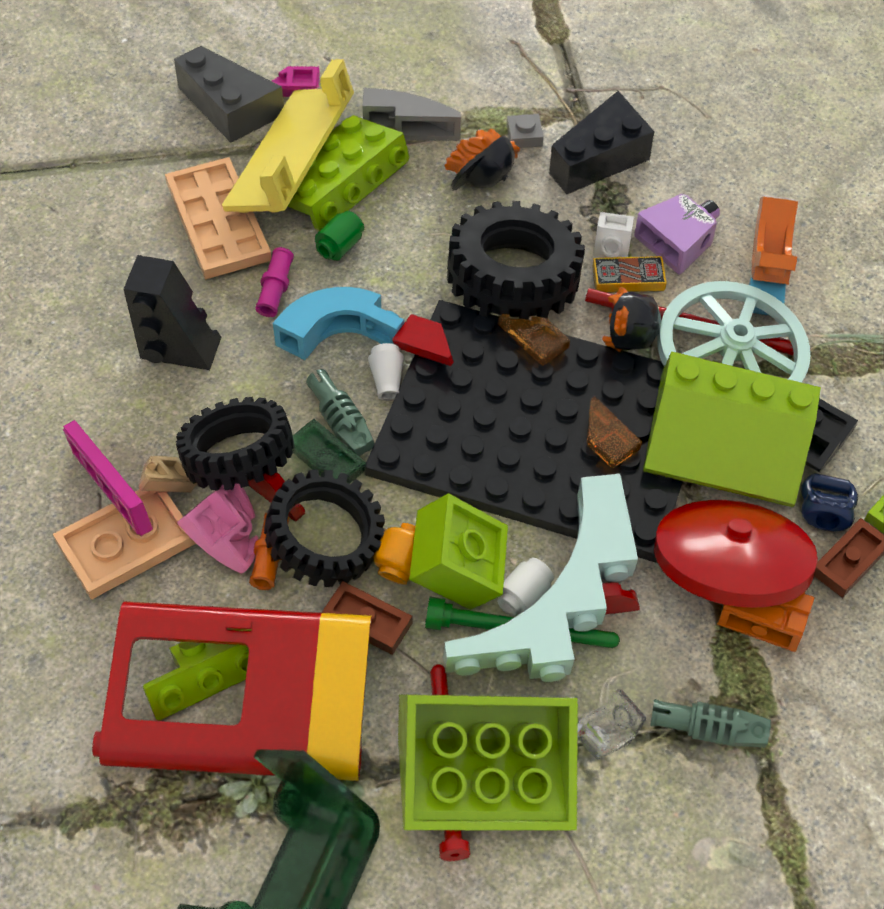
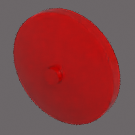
(735, 553)

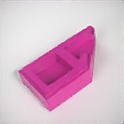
(298, 78)

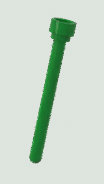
(443, 614)

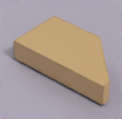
(165, 475)

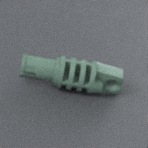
(341, 413)
(713, 723)

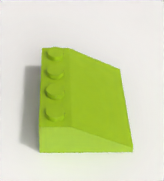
(731, 429)
(488, 762)

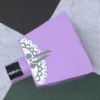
(678, 230)

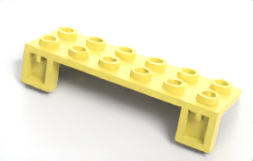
(291, 144)

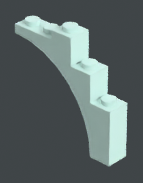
(575, 601)

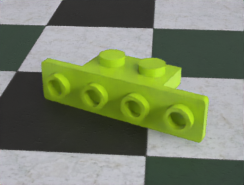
(201, 673)

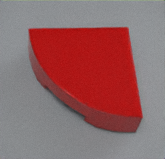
(619, 600)

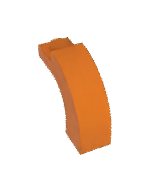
(773, 240)

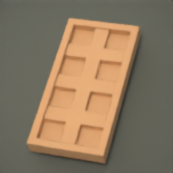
(218, 238)

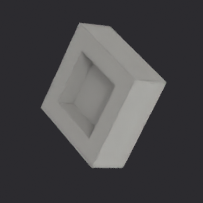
(525, 130)

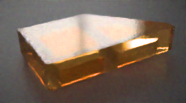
(536, 336)
(609, 435)

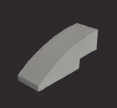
(411, 114)

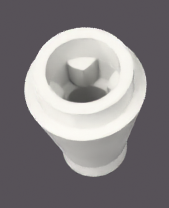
(386, 368)

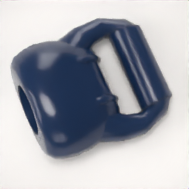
(828, 510)

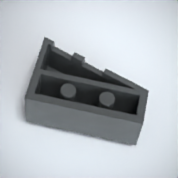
(227, 93)

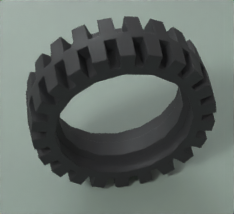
(241, 464)
(331, 490)

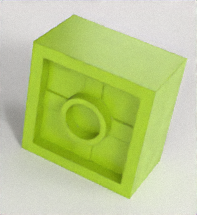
(459, 552)

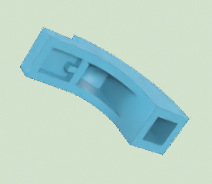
(333, 312)

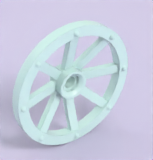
(736, 337)

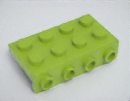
(348, 168)

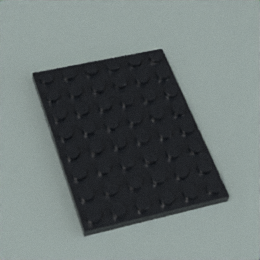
(517, 431)

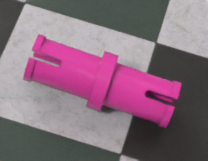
(274, 282)

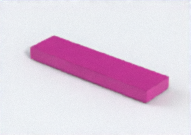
(107, 478)

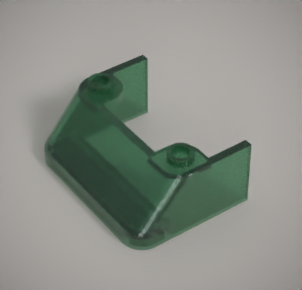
(325, 841)

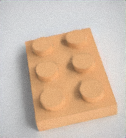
(109, 552)

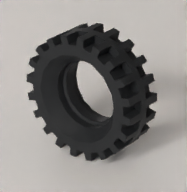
(515, 289)

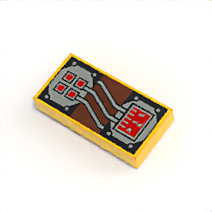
(629, 273)

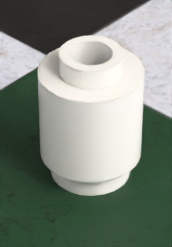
(525, 586)

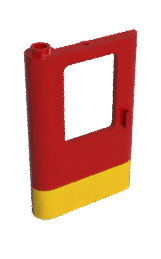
(298, 692)

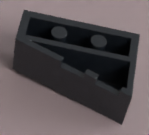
(601, 145)
(165, 316)

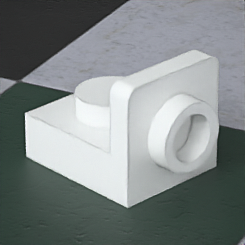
(613, 235)

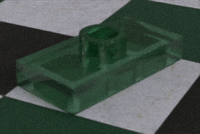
(323, 451)

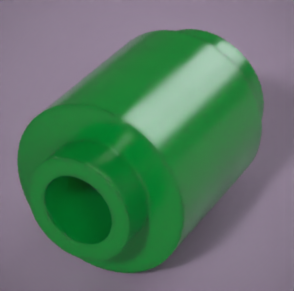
(339, 235)

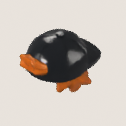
(482, 160)
(633, 321)

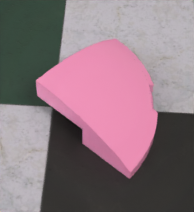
(223, 527)

